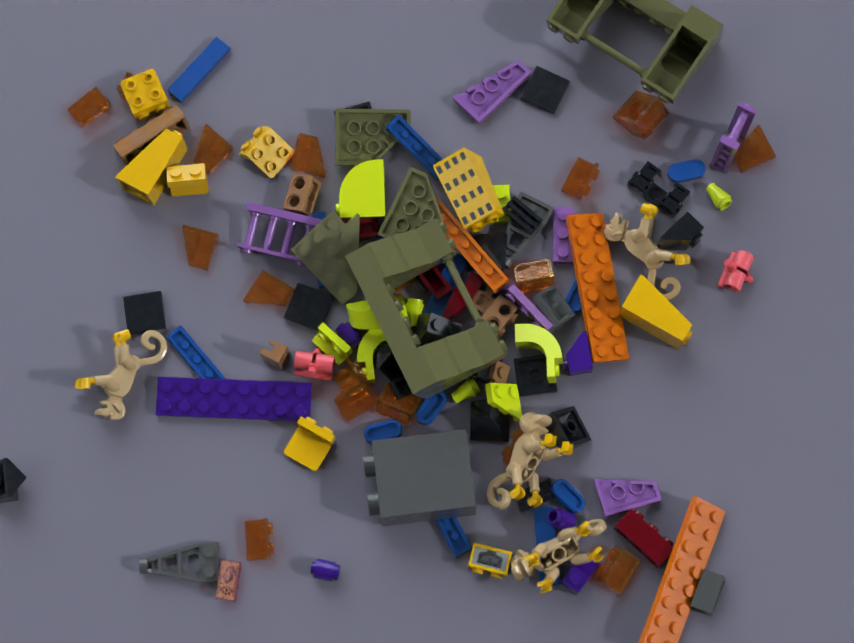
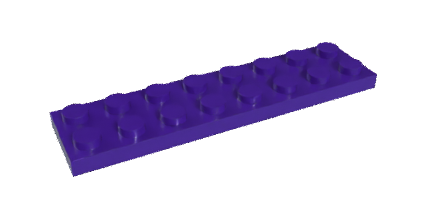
(233, 399)

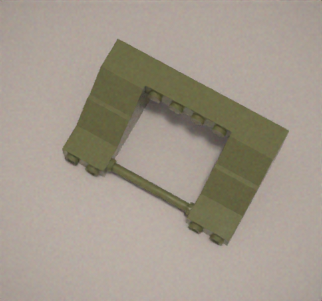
(690, 41)
(392, 262)

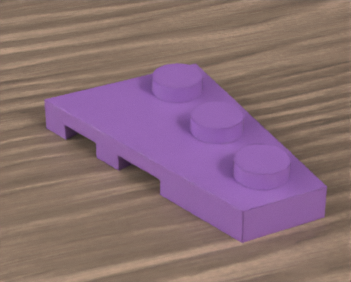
(561, 244)
(526, 306)
(621, 496)

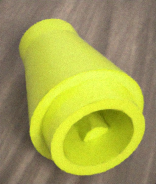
(719, 197)
(414, 308)
(466, 390)

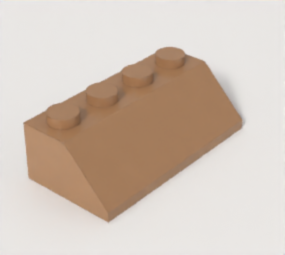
(141, 137)

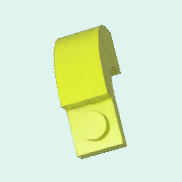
(539, 338)
(367, 350)

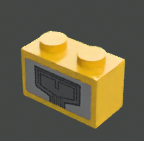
(489, 560)

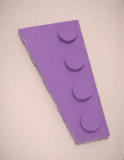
(492, 91)

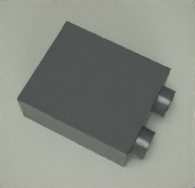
(421, 478)

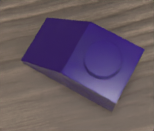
(578, 357)
(578, 576)

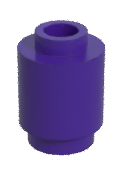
(349, 334)
(561, 519)
(325, 570)

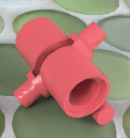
(736, 271)
(314, 365)

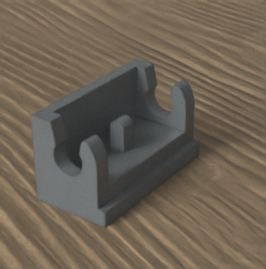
(554, 306)
(708, 592)

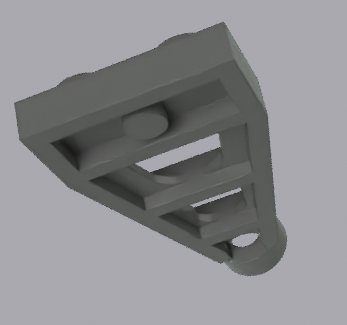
(542, 210)
(208, 563)

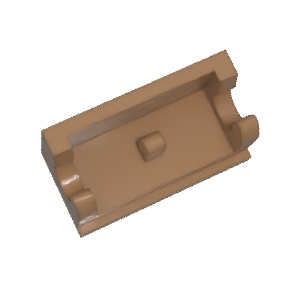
(277, 356)

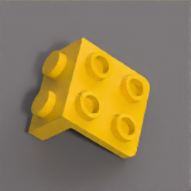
(145, 95)
(267, 151)
(187, 179)
(310, 443)

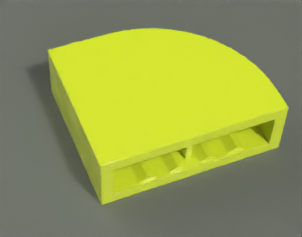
(363, 191)
(362, 317)

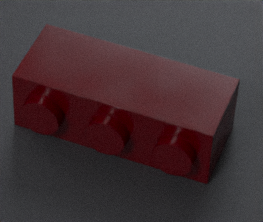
(644, 537)

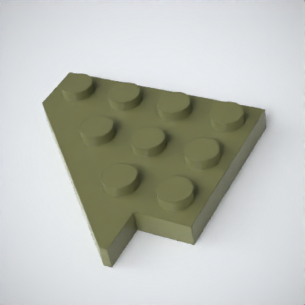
(363, 135)
(412, 206)
(325, 251)

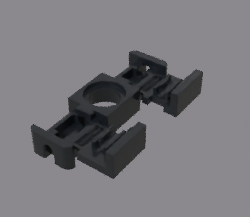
(670, 202)

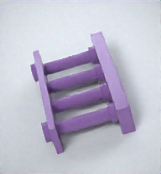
(728, 145)
(274, 216)

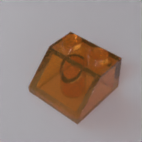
(641, 114)

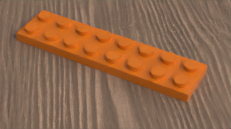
(597, 288)
(683, 572)

